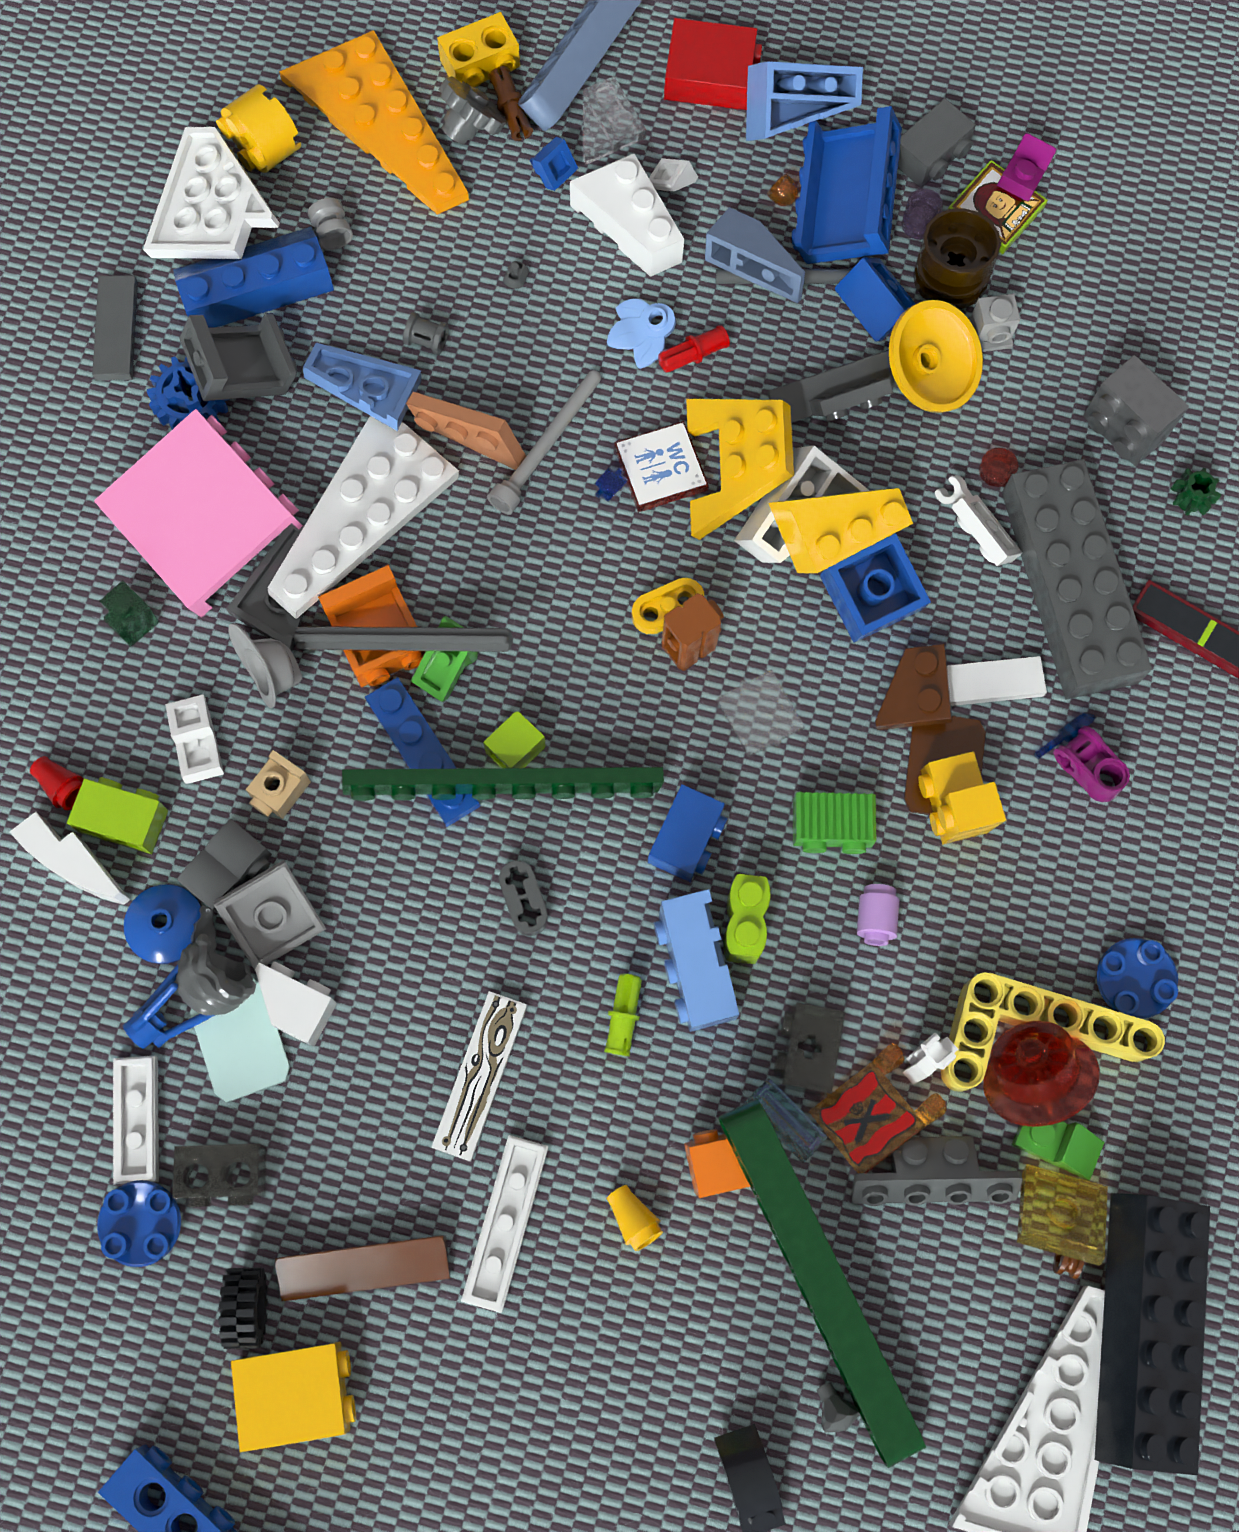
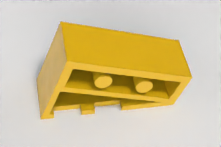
(838, 526)

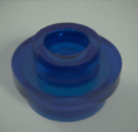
(610, 483)

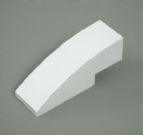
(67, 858)

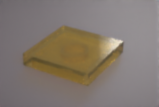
(1062, 1214)

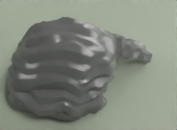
(207, 979)

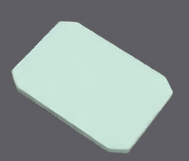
(242, 1049)

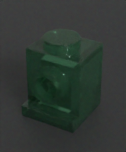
(128, 614)

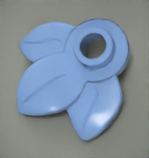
(637, 332)

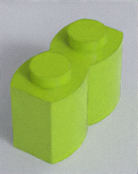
(747, 929)

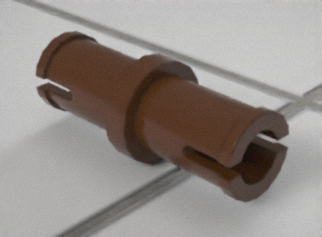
(508, 103)

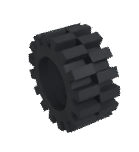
(243, 1308)

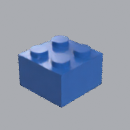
(875, 588)

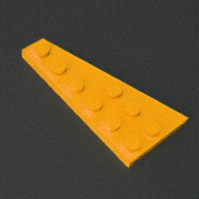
(376, 111)

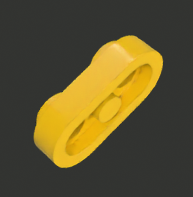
(662, 602)

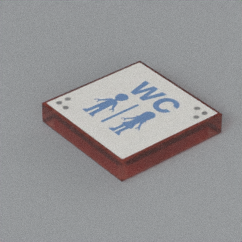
(661, 466)

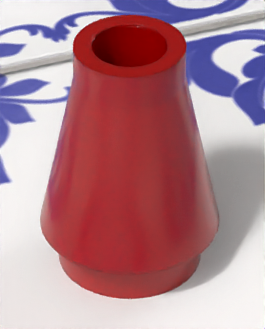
(57, 782)

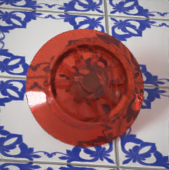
(1040, 1075)

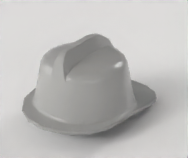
(268, 663)

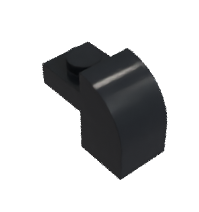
(750, 1480)

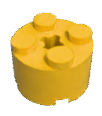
(259, 129)

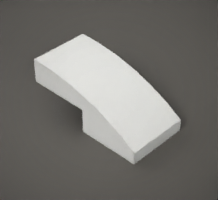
(194, 739)

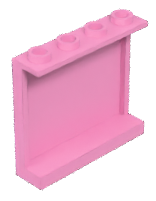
(196, 509)

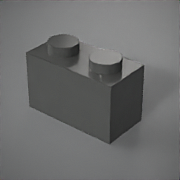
(934, 143)

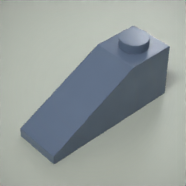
(753, 253)

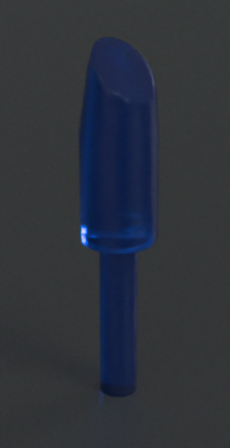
(1066, 733)

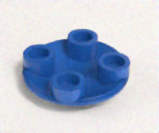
(1137, 977)
(138, 1223)

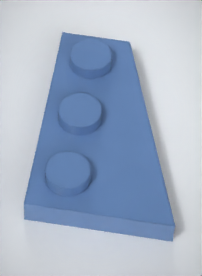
(363, 381)

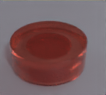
(998, 466)

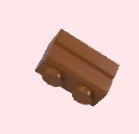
(691, 631)

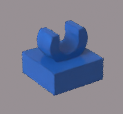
(554, 163)

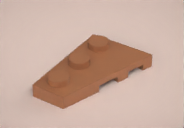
(468, 427)

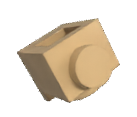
(279, 801)

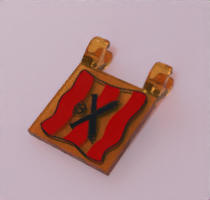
(870, 1117)

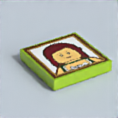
(1006, 211)

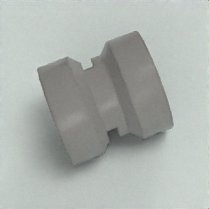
(328, 218)

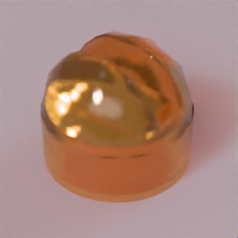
(783, 191)

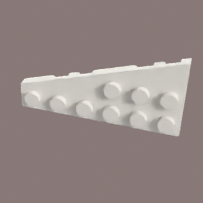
(370, 498)
(1043, 1459)

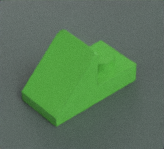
(441, 669)
(1063, 1145)

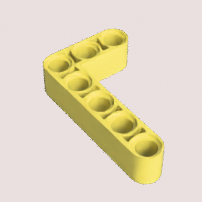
(1042, 1005)

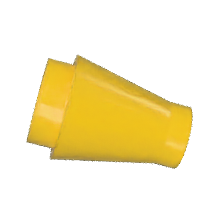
(634, 1219)

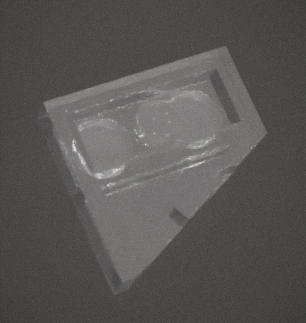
(608, 120)

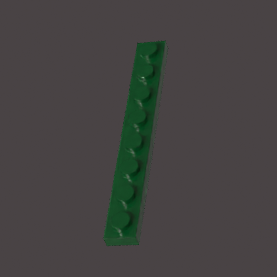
(487, 782)

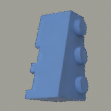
(797, 93)
(696, 961)

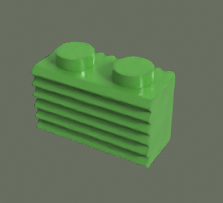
(834, 821)

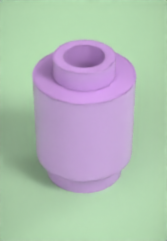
(878, 914)

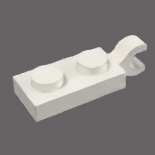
(980, 522)
(929, 1057)

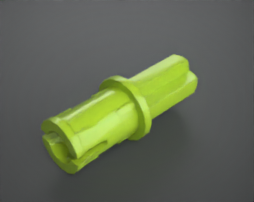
(623, 1015)

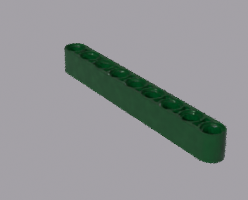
(822, 1283)

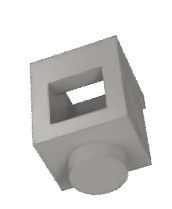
(995, 321)

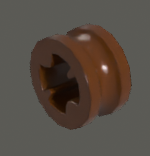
(1067, 1264)

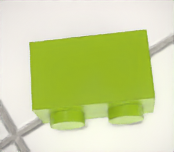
(118, 815)

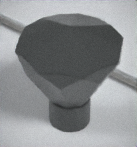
(836, 1411)

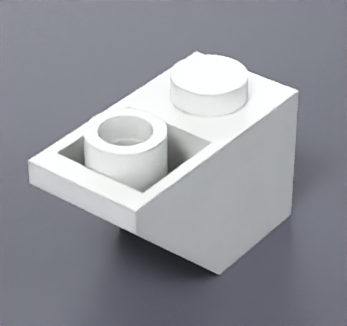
(292, 1006)

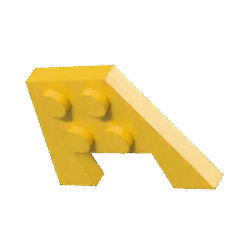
(753, 455)

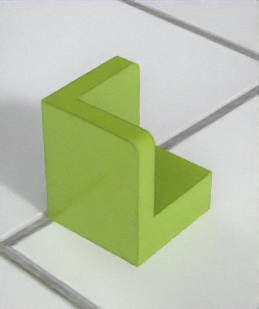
(514, 742)

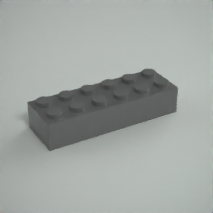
(1075, 579)

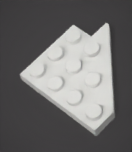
(206, 202)

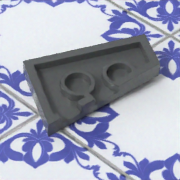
(256, 606)

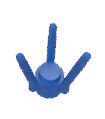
(148, 1022)

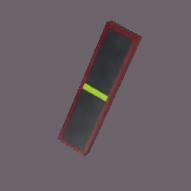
(1188, 626)

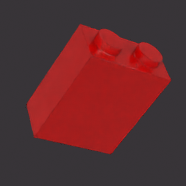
(710, 63)

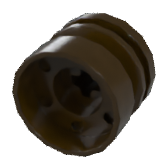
(956, 257)

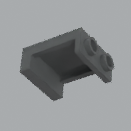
(238, 359)

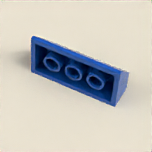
(263, 280)

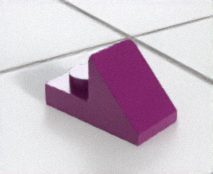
(1027, 167)

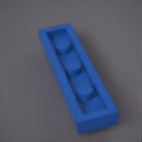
(417, 743)

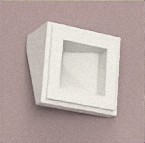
(672, 175)

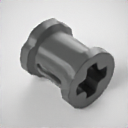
(425, 333)

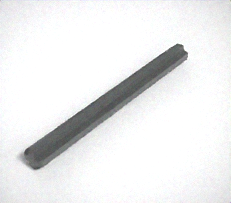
(403, 638)

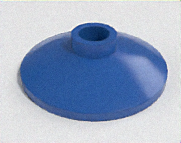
(164, 943)

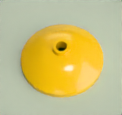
(948, 352)

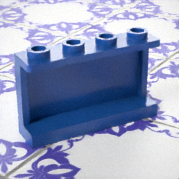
(847, 190)

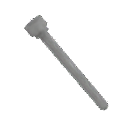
(506, 495)

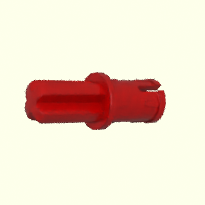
(693, 349)

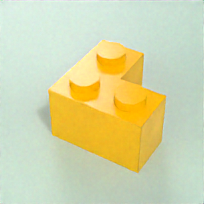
(960, 799)

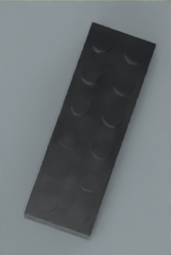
(1153, 1334)

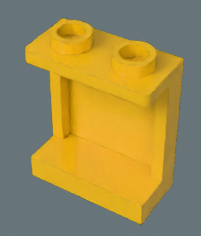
(292, 1396)

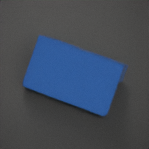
(874, 296)

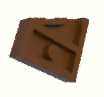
(918, 690)

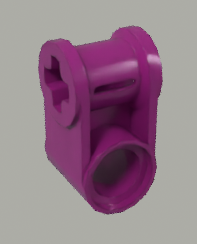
(1093, 760)

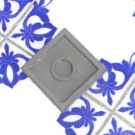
(269, 915)

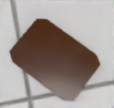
(935, 743)

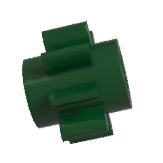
(1195, 491)

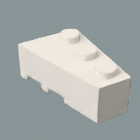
(630, 212)
(813, 477)

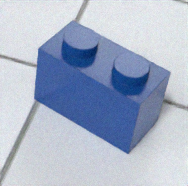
(686, 834)

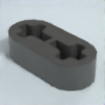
(532, 895)

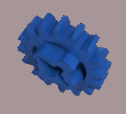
(170, 397)

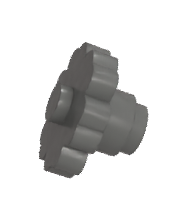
(468, 111)

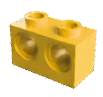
(478, 49)

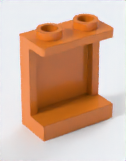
(372, 603)

